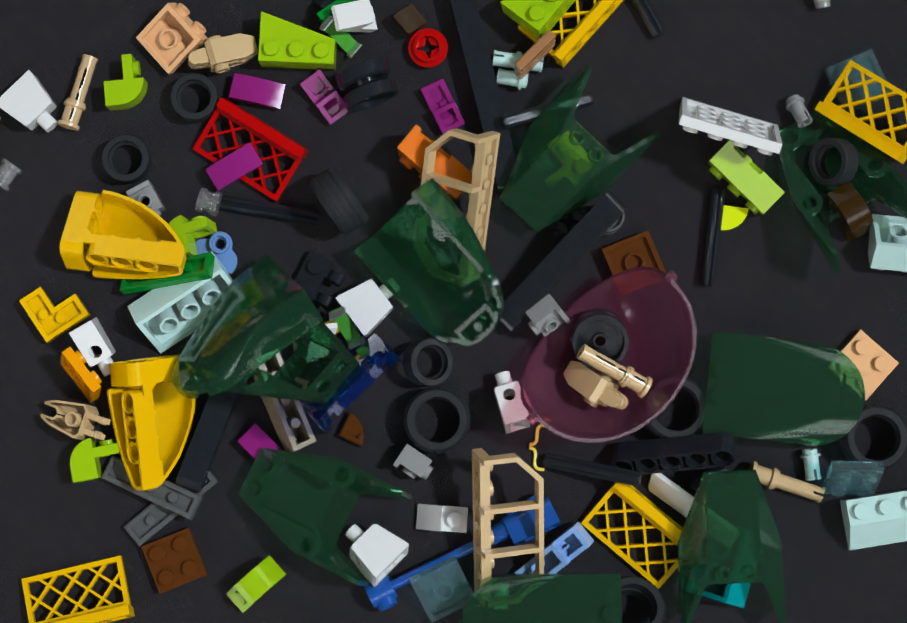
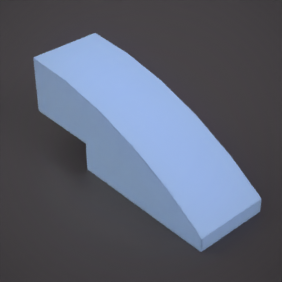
(561, 550)

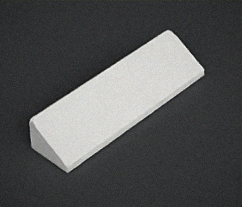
(670, 493)

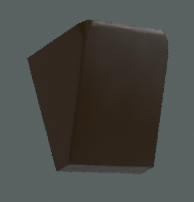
(409, 20)

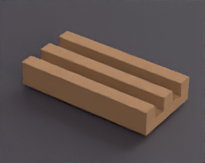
(535, 54)

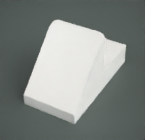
(354, 17)
(442, 518)

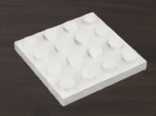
(730, 125)

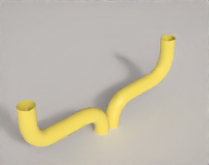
(534, 450)

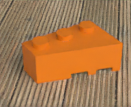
(412, 154)

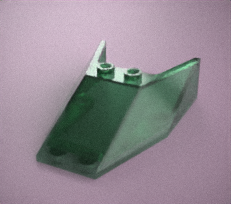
(562, 162)
(873, 180)
(309, 374)
(310, 501)
(729, 541)

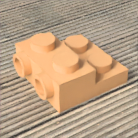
(172, 36)

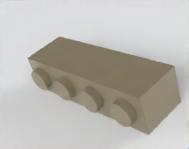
(286, 414)

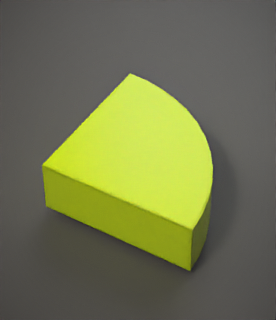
(733, 217)

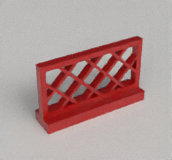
(261, 130)

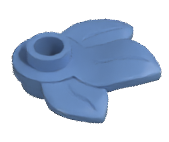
(225, 255)

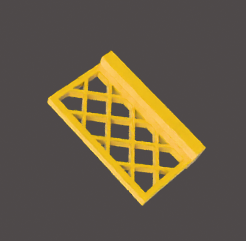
(581, 33)
(857, 125)
(650, 512)
(99, 614)

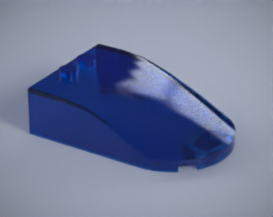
(371, 358)

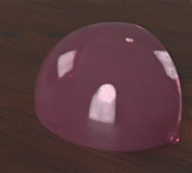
(659, 346)

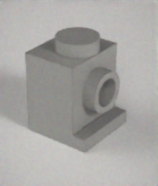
(147, 190)
(546, 316)
(414, 463)

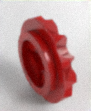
(436, 40)

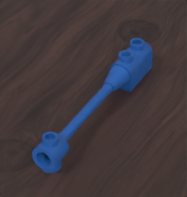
(515, 526)

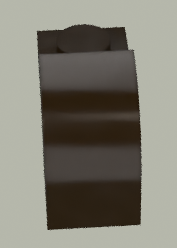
(850, 210)

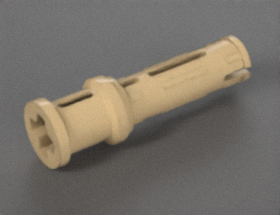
(71, 104)
(624, 375)
(773, 479)

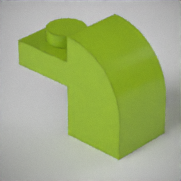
(129, 90)
(191, 230)
(85, 458)
(256, 583)

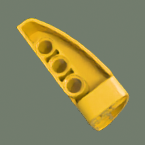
(110, 236)
(148, 418)

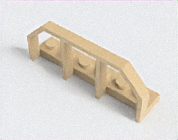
(482, 172)
(484, 513)

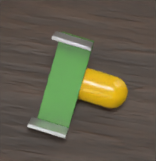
(342, 38)
(346, 327)

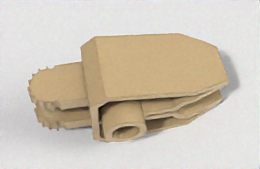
(223, 52)
(594, 386)
(77, 419)

